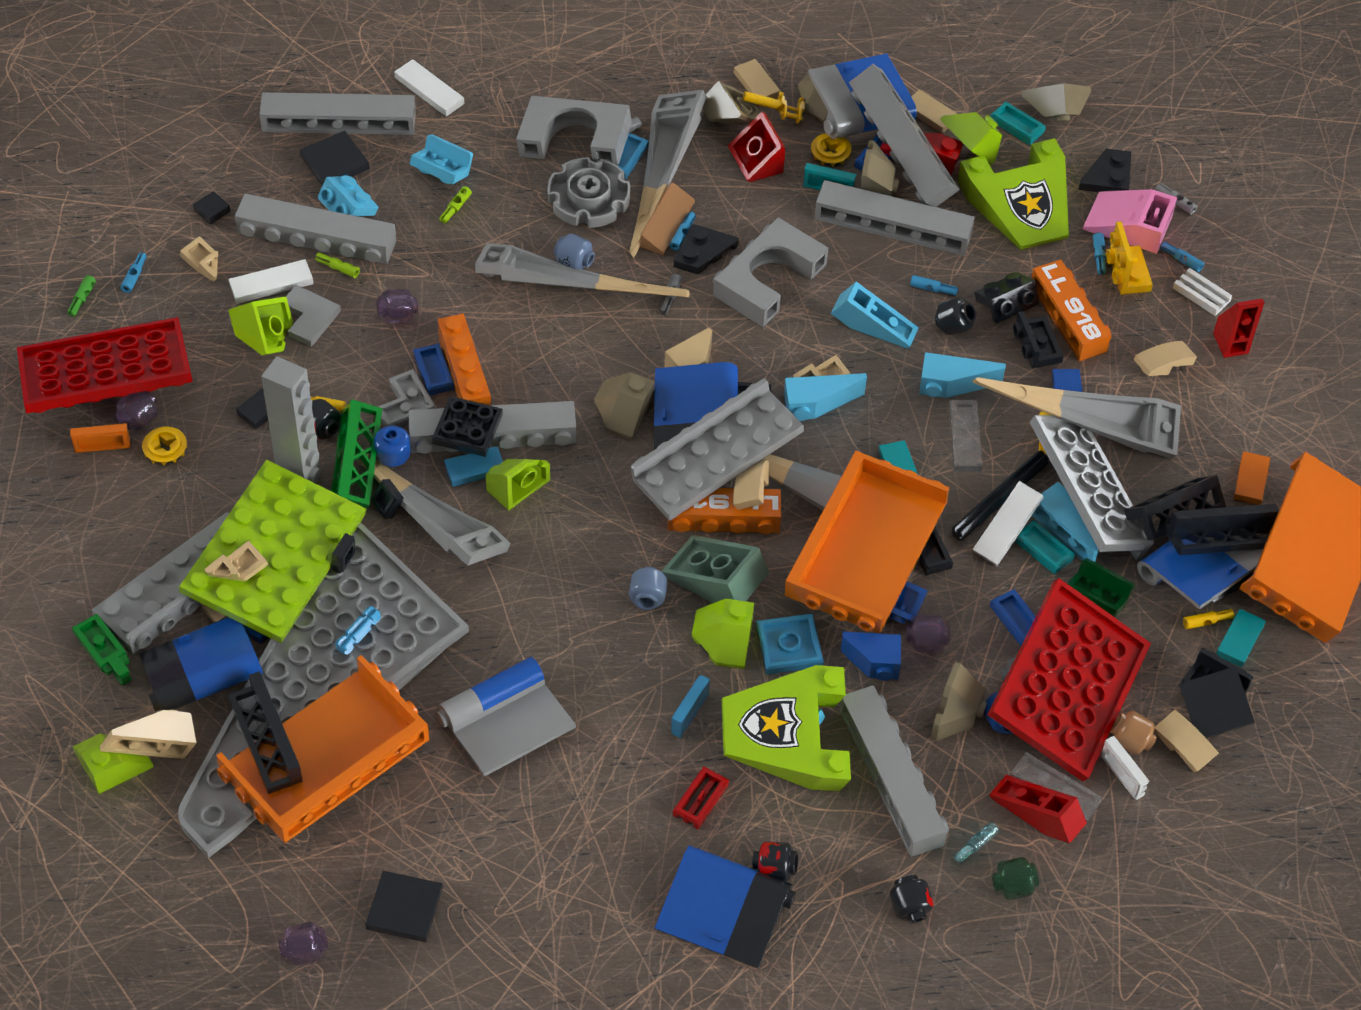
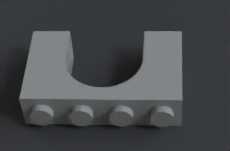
(549, 115)
(776, 244)

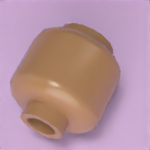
(1134, 732)

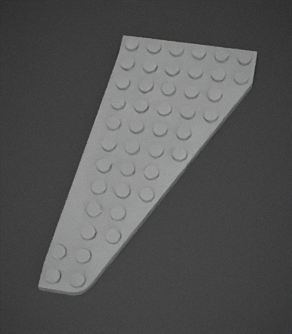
(307, 665)

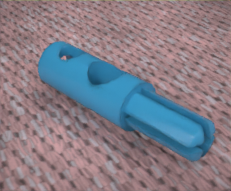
(682, 231)
(1178, 254)
(1100, 255)
(133, 273)
(932, 285)

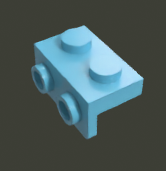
(443, 160)
(346, 197)

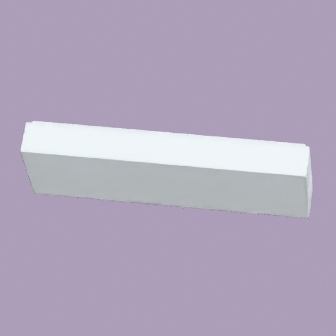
(429, 87)
(270, 281)
(1008, 523)

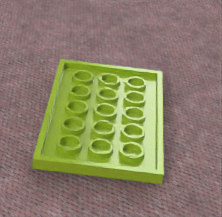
(294, 530)

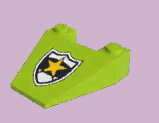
(1024, 201)
(779, 728)

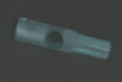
(977, 841)

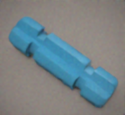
(358, 630)

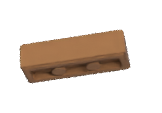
(666, 219)

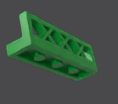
(346, 449)

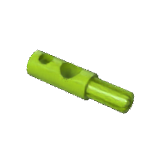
(455, 204)
(337, 264)

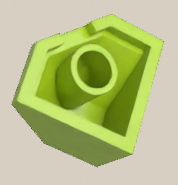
(976, 133)
(262, 324)
(516, 480)
(725, 631)
(109, 768)

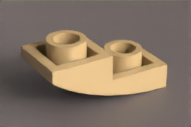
(1163, 357)
(750, 485)
(1186, 740)

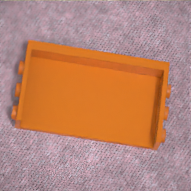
(866, 542)
(1312, 551)
(340, 747)

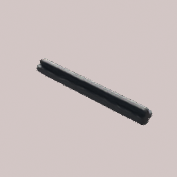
(999, 495)

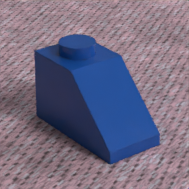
(874, 653)

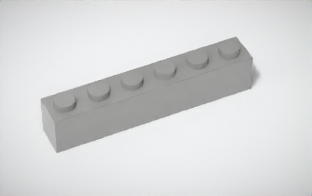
(337, 113)
(903, 136)
(894, 218)
(315, 228)
(291, 418)
(519, 427)
(893, 771)

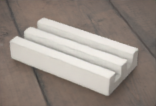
(1204, 289)
(1124, 768)

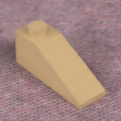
(158, 735)

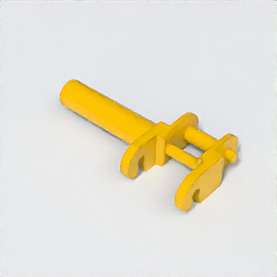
(779, 104)

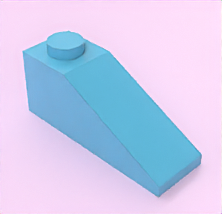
(872, 316)
(953, 375)
(820, 394)
(1063, 521)

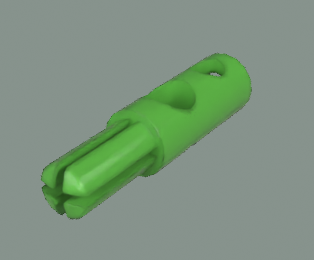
(80, 296)

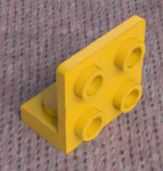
(1127, 264)

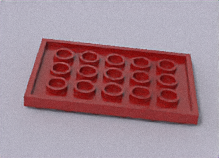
(103, 365)
(1069, 679)

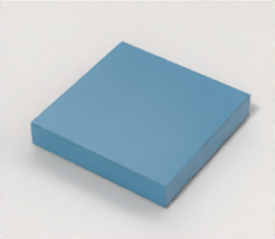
(789, 643)

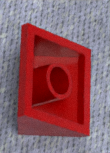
(758, 150)

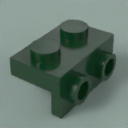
(1102, 586)

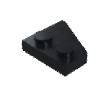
(1108, 173)
(702, 248)

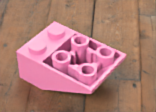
(1142, 213)

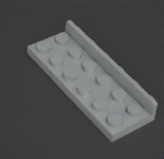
(715, 449)
(1091, 485)
(153, 598)

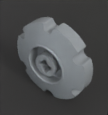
(588, 192)

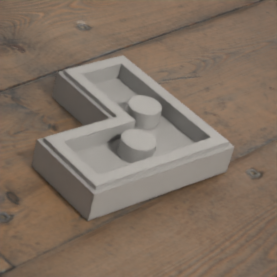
(314, 314)
(410, 396)

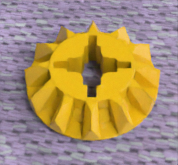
(840, 145)
(170, 437)

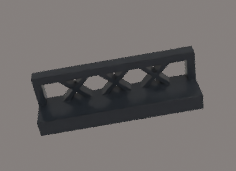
(1179, 498)
(1221, 525)
(274, 727)

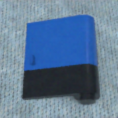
(688, 394)
(199, 664)
(724, 906)

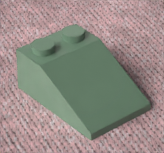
(717, 569)

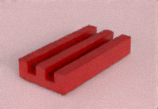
(690, 816)

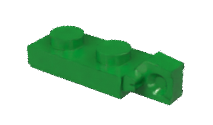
(103, 648)

